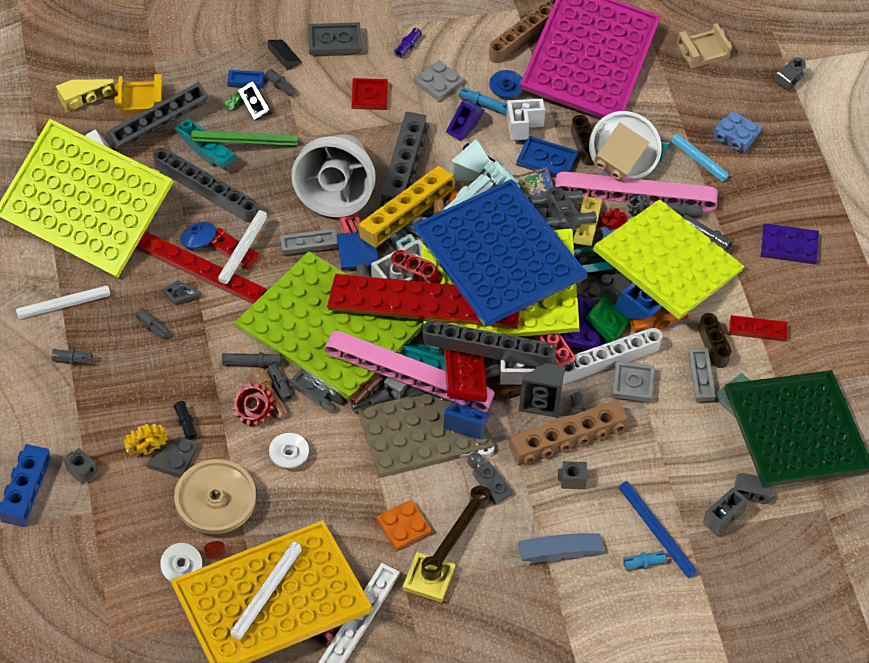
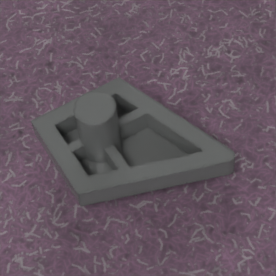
(180, 292)

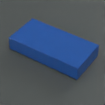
(240, 78)

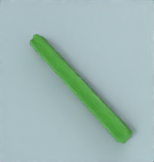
(245, 138)

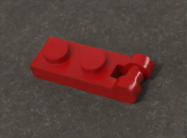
(228, 246)

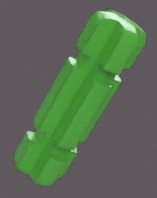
(235, 100)

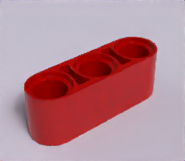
(416, 267)

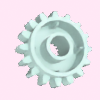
(500, 173)

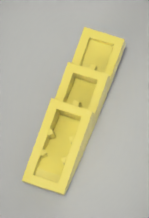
(585, 233)

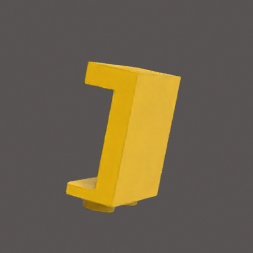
(138, 96)

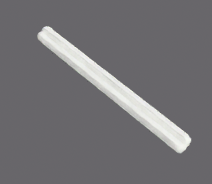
(266, 590)

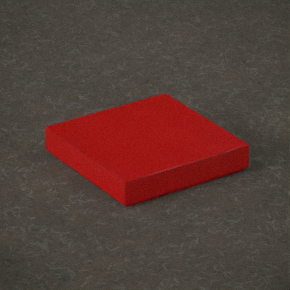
(369, 94)

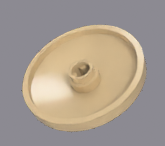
(215, 496)

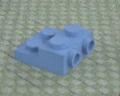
(737, 132)

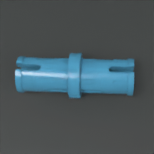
(644, 560)

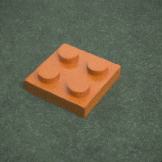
(403, 525)

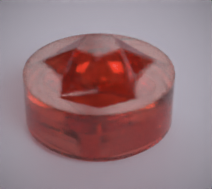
(214, 549)

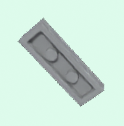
(308, 241)
(701, 374)

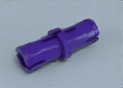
(408, 42)

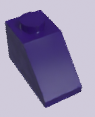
(465, 120)

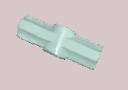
(480, 185)

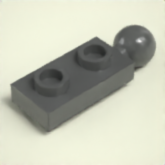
(489, 477)

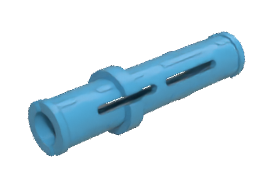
(480, 99)

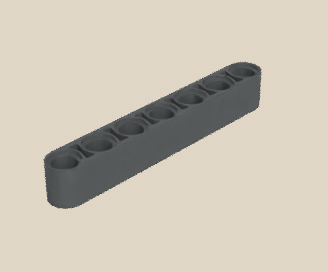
(205, 184)
(457, 339)

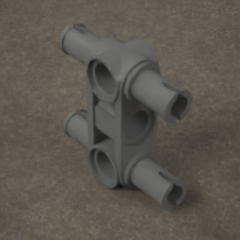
(562, 209)

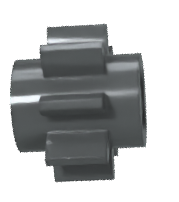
(637, 205)

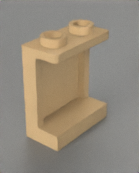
(704, 47)
(621, 152)

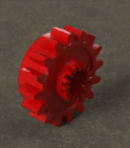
(263, 406)

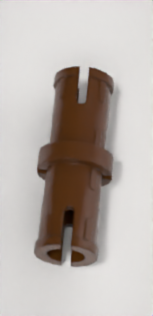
(365, 390)

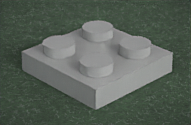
(438, 80)
(633, 381)

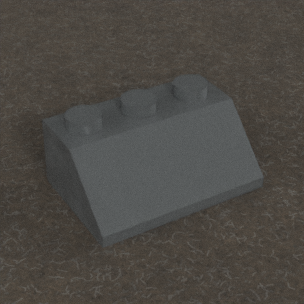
(542, 390)

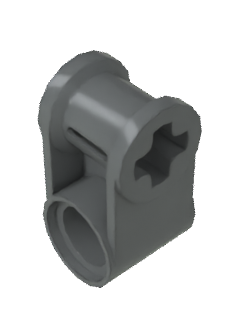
(791, 73)

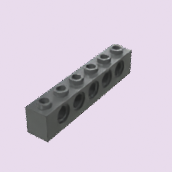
(156, 117)
(405, 155)

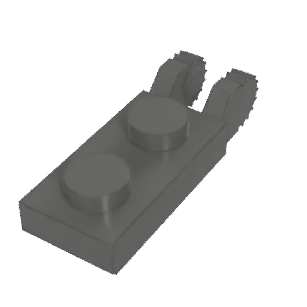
(315, 390)

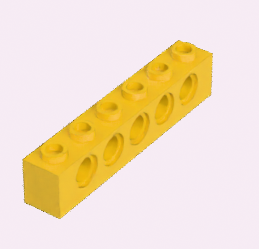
(406, 206)

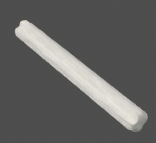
(242, 247)
(62, 302)

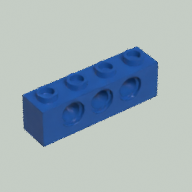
(19, 512)

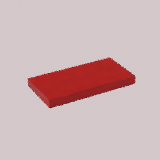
(465, 376)

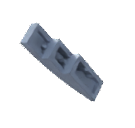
(560, 546)

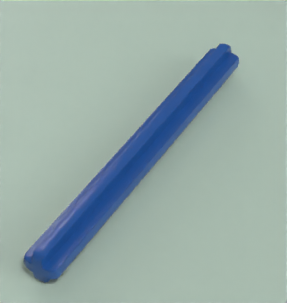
(657, 529)

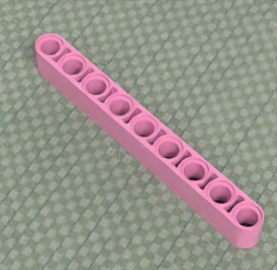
(611, 189)
(396, 367)

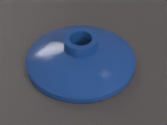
(506, 84)
(198, 235)

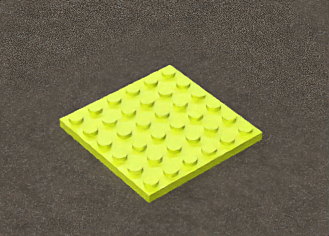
(668, 258)

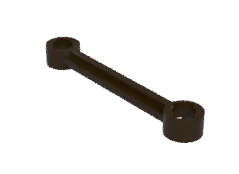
(455, 532)

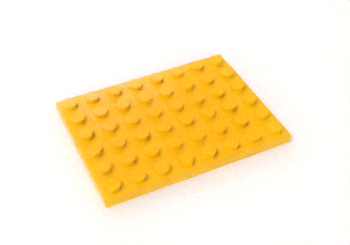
(309, 599)

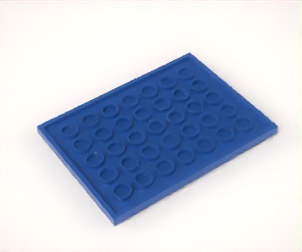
(499, 252)

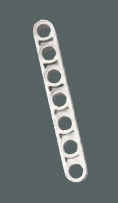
(609, 354)

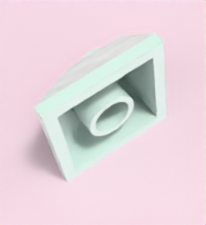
(470, 163)

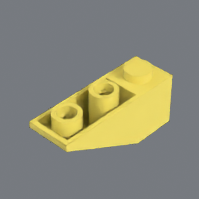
(82, 92)

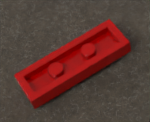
(758, 328)

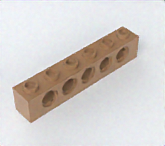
(574, 424)

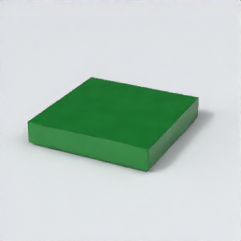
(607, 319)

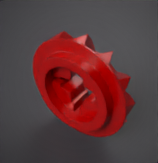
(620, 219)

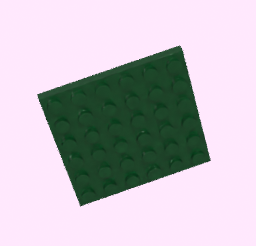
(797, 428)

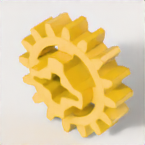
(145, 439)

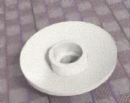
(286, 444)
(180, 551)

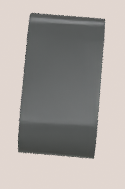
(752, 489)

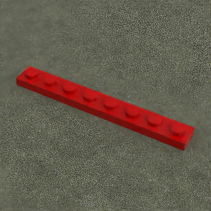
(198, 267)

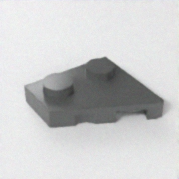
(175, 457)

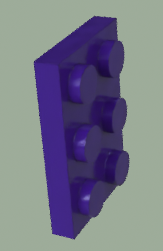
(789, 243)
(588, 335)

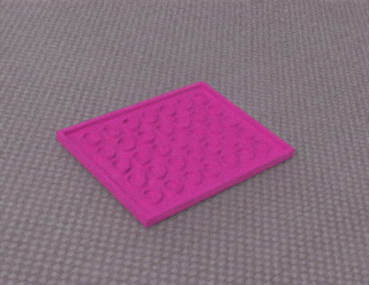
(590, 54)

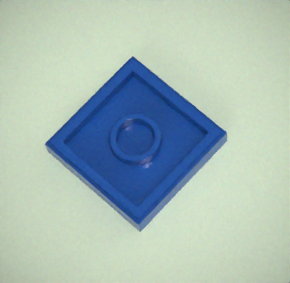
(355, 251)

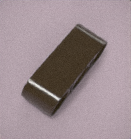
(581, 135)
(711, 333)

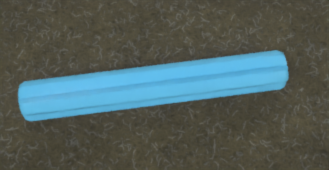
(700, 157)

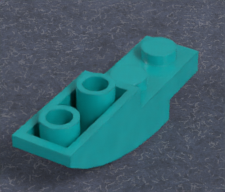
(211, 152)

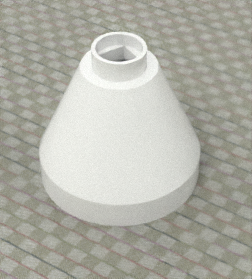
(334, 175)

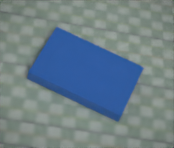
(541, 154)

